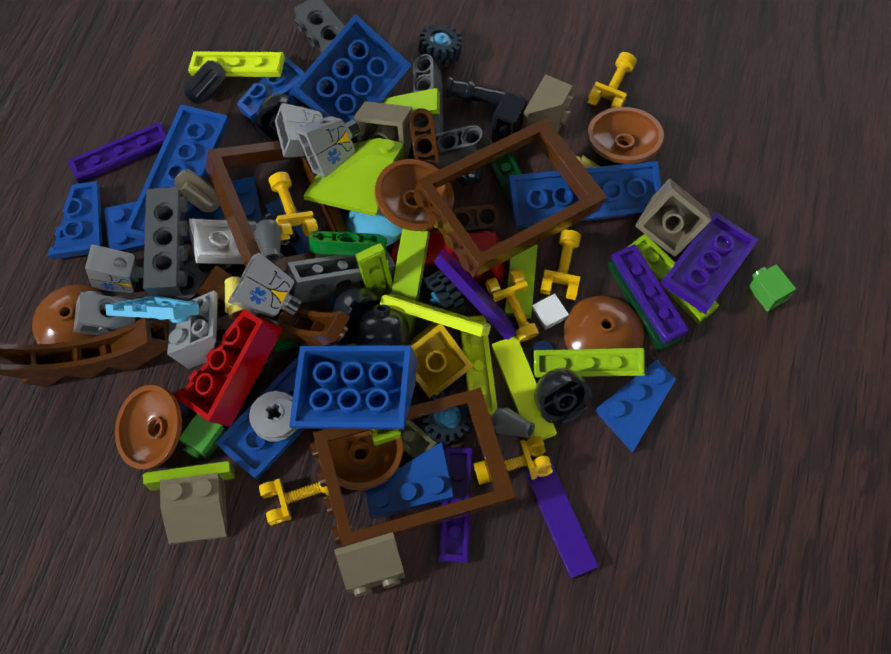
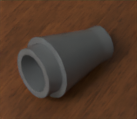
(269, 239)
(510, 423)

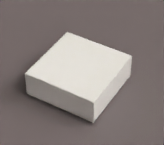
(550, 311)

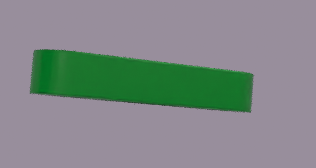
(343, 242)

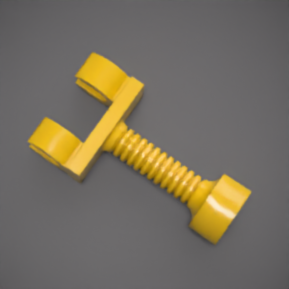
(624, 63)
(280, 183)
(568, 239)
(526, 330)
(532, 447)
(276, 487)

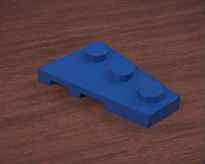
(80, 223)
(636, 404)
(413, 485)

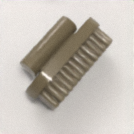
(197, 190)

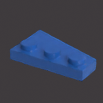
(268, 86)

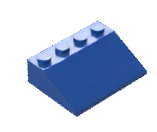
(349, 72)
(353, 387)

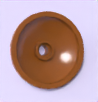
(625, 135)
(397, 187)
(48, 321)
(584, 326)
(148, 427)
(365, 473)

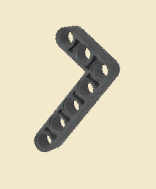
(450, 144)

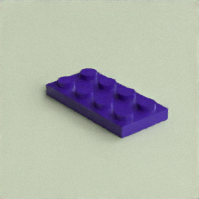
(709, 263)

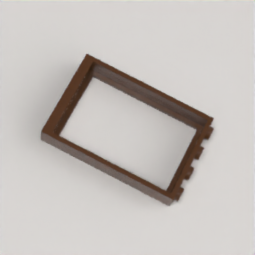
(242, 155)
(456, 236)
(502, 493)

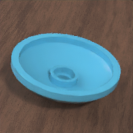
(364, 223)

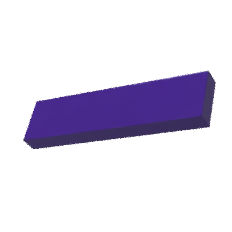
(118, 152)
(475, 294)
(650, 294)
(562, 524)
(455, 532)

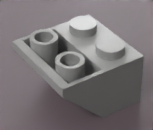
(194, 339)

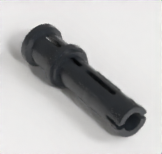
(471, 92)

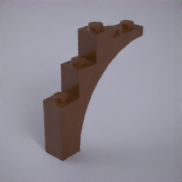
(303, 327)
(87, 357)

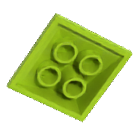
(354, 181)

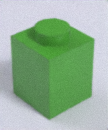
(771, 287)
(200, 437)

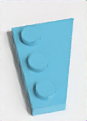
(154, 307)

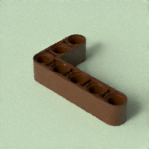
(427, 135)

